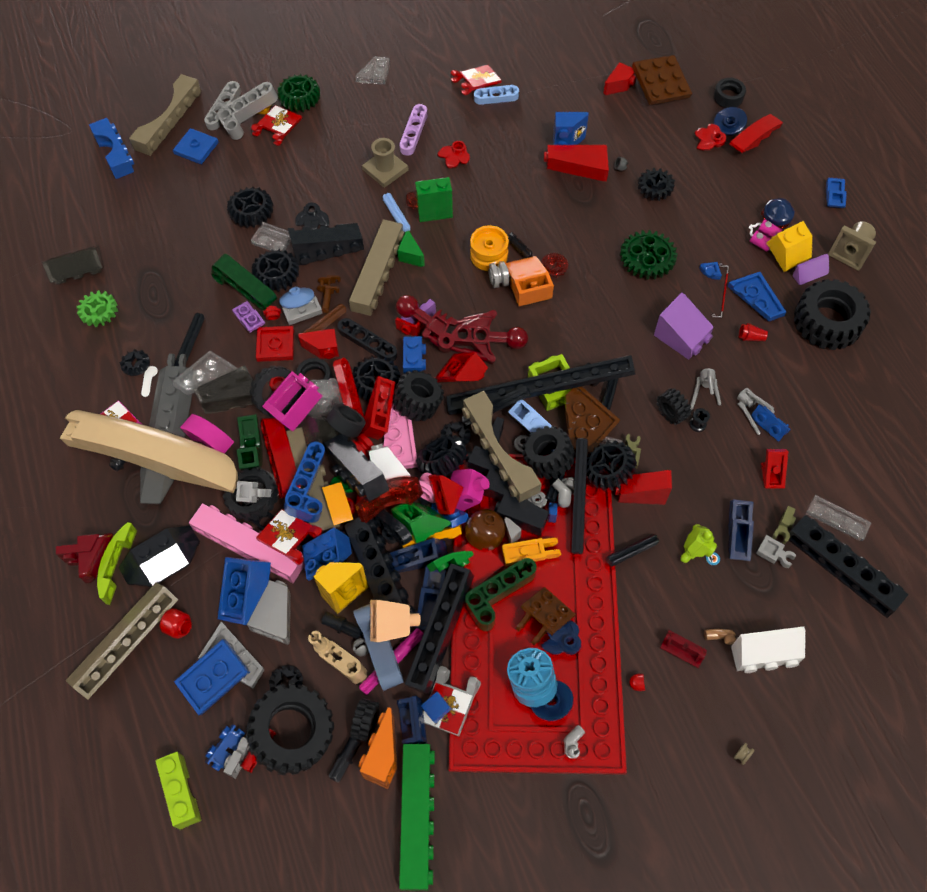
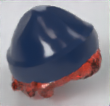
(778, 212)

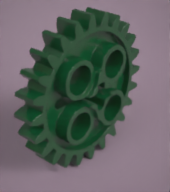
(648, 254)

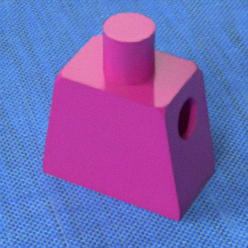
(474, 487)

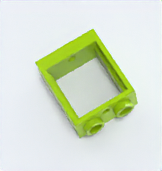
(554, 399)

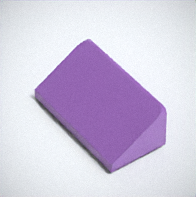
(812, 269)

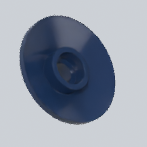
(731, 120)
(564, 703)

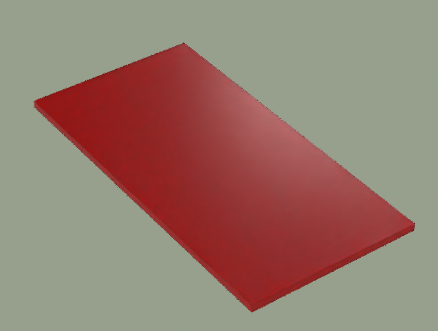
(501, 731)

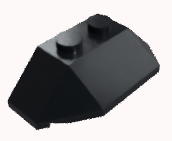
(160, 556)

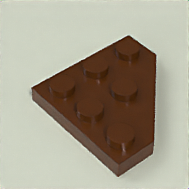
(587, 418)

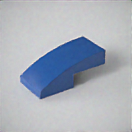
(835, 192)

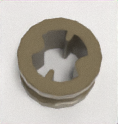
(744, 753)

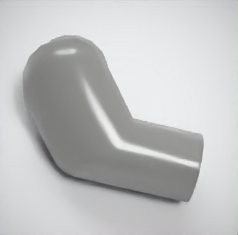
(564, 497)
(571, 743)

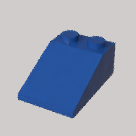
(242, 588)

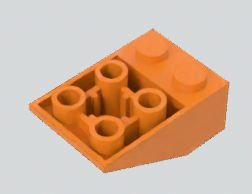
(529, 281)
(381, 759)

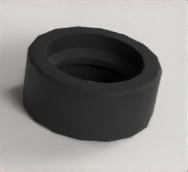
(729, 84)
(314, 363)
(346, 420)

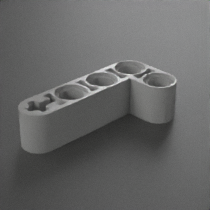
(246, 107)

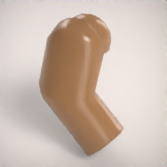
(714, 634)

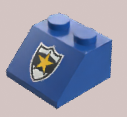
(570, 128)

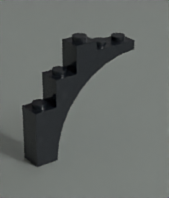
(524, 513)

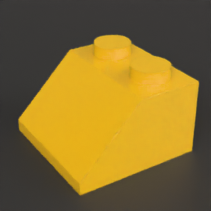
(792, 246)

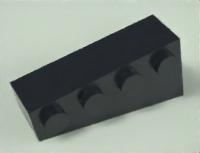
(326, 242)
(355, 468)

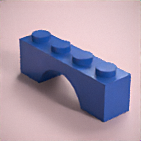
(117, 159)

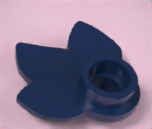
(558, 642)

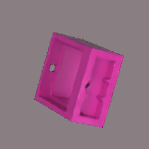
(285, 393)

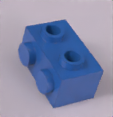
(413, 354)

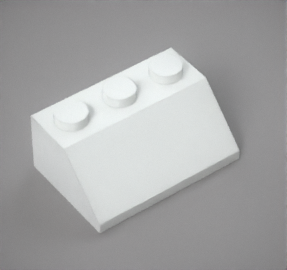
(769, 649)

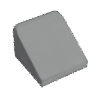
(512, 530)

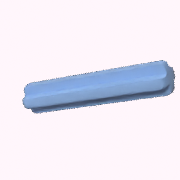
(395, 211)

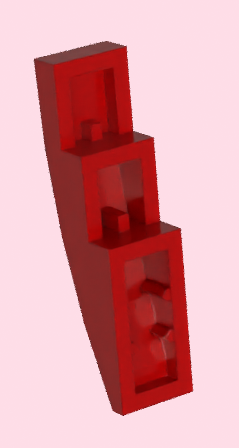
(755, 133)

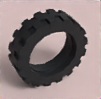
(260, 381)
(262, 506)

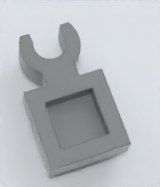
(773, 550)
(233, 761)

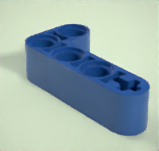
(306, 479)

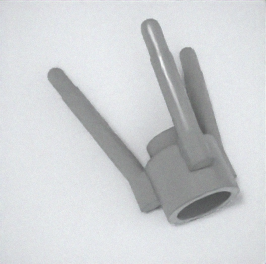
(708, 380)
(748, 398)

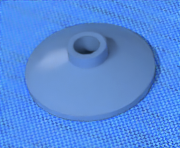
(296, 297)

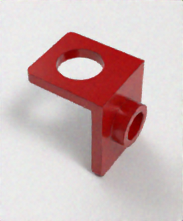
(409, 328)

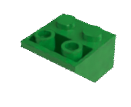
(420, 520)

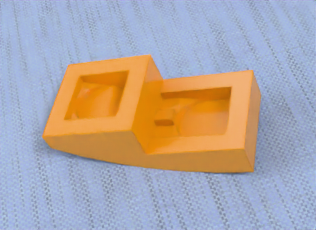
(337, 503)

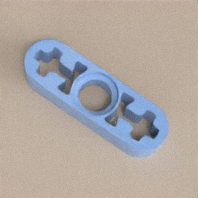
(485, 99)

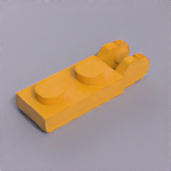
(530, 549)

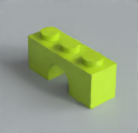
(180, 802)

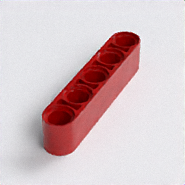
(279, 454)

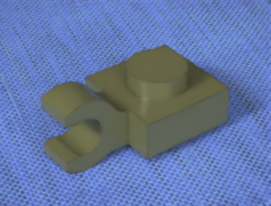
(787, 520)

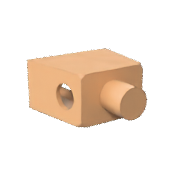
(390, 620)

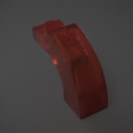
(402, 491)

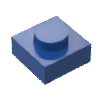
(457, 518)

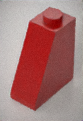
(646, 488)

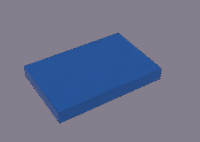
(212, 677)

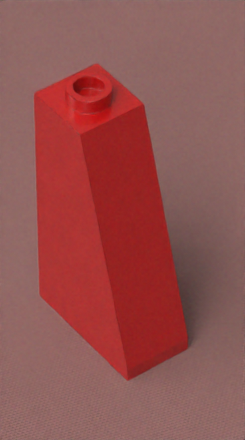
(579, 160)

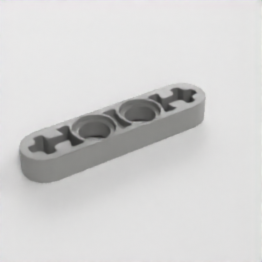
(231, 87)

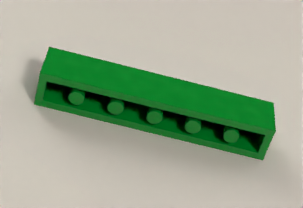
(415, 818)

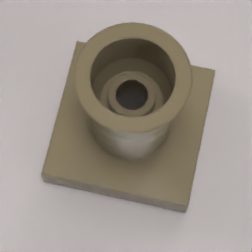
(384, 166)
(854, 244)

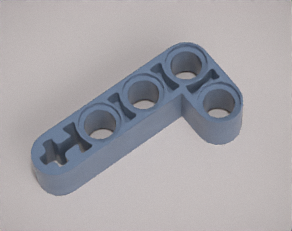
(380, 652)

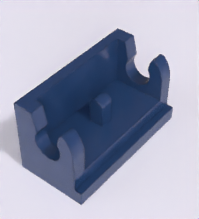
(412, 721)

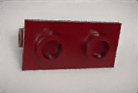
(683, 649)

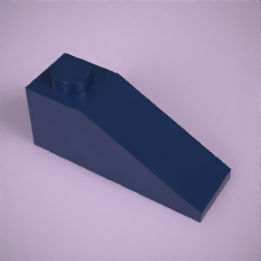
(418, 555)

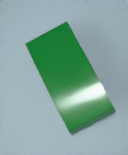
(456, 558)

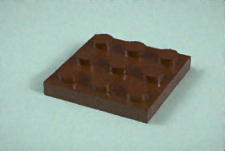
(661, 79)

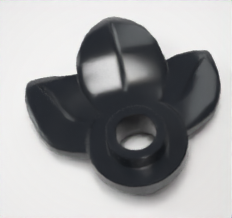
(312, 219)

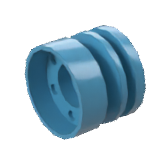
(532, 677)

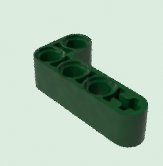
(230, 271)
(503, 588)

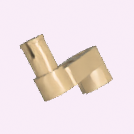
(346, 666)

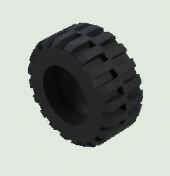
(839, 297)
(294, 699)

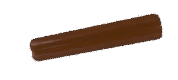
(327, 319)

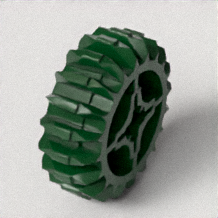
(298, 93)

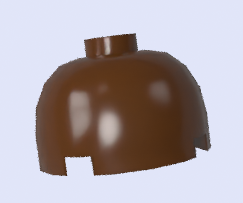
(485, 529)

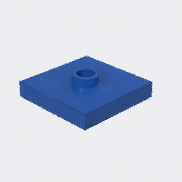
(195, 146)

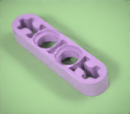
(412, 129)

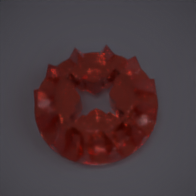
(550, 259)

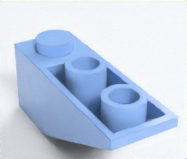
(528, 417)

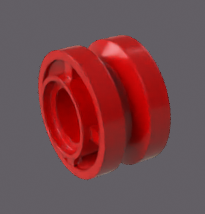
(363, 444)

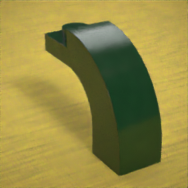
(250, 452)

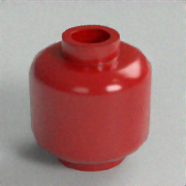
(175, 623)

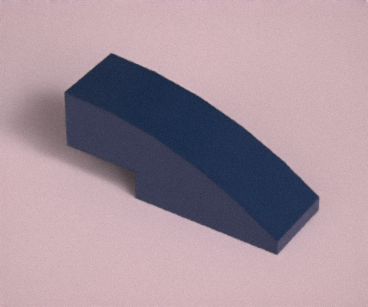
(740, 529)
(429, 593)

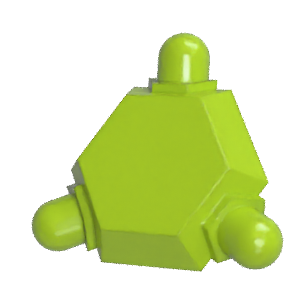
(698, 543)

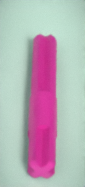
(400, 653)

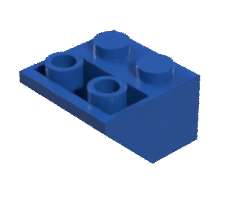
(326, 548)

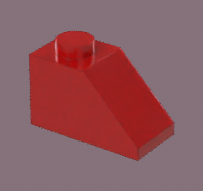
(620, 79)
(320, 343)

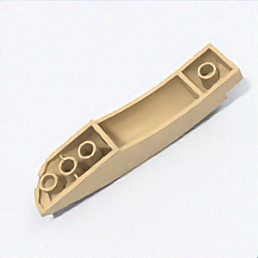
(151, 449)

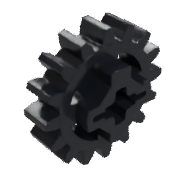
(648, 182)

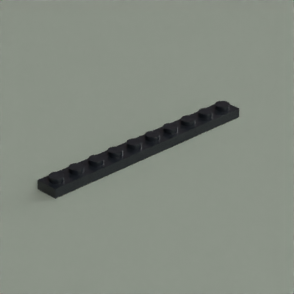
(552, 382)

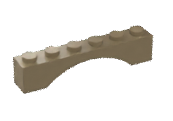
(149, 136)
(520, 478)

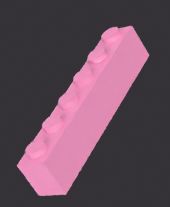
(242, 540)

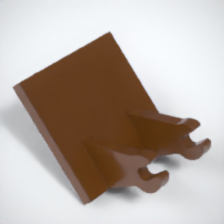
(548, 611)

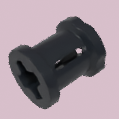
(702, 419)

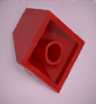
(463, 368)

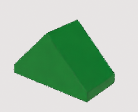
(410, 252)

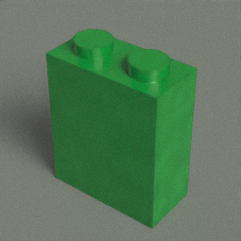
(434, 199)

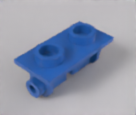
(769, 422)
(218, 753)

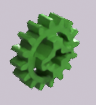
(99, 307)

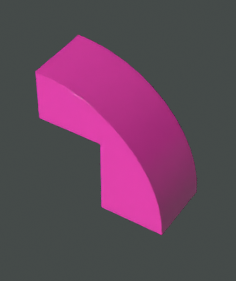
(204, 431)

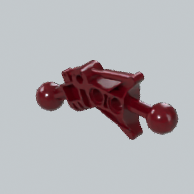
(438, 325)

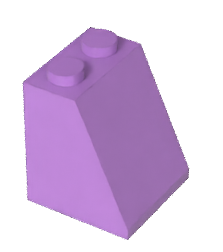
(683, 327)

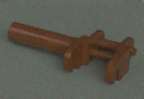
(327, 289)

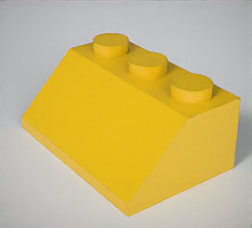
(340, 583)

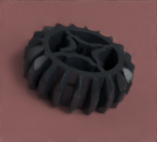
(248, 201)
(275, 266)
(365, 373)
(442, 456)
(622, 465)

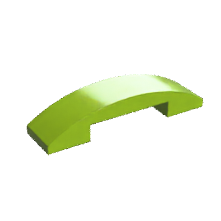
(122, 539)

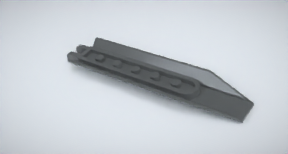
(168, 414)

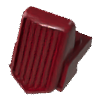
(86, 554)

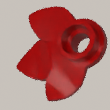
(710, 137)
(454, 154)

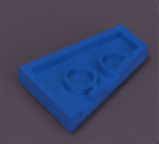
(758, 295)

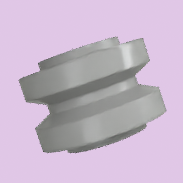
(498, 274)

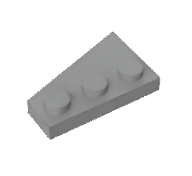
(254, 667)

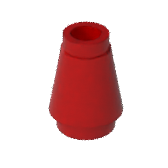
(752, 333)

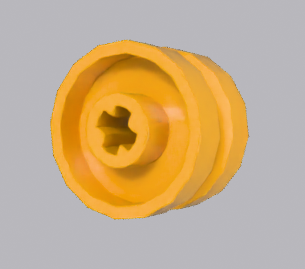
(488, 246)

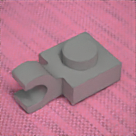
(249, 491)

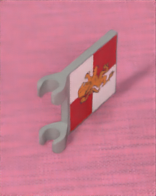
(458, 700)

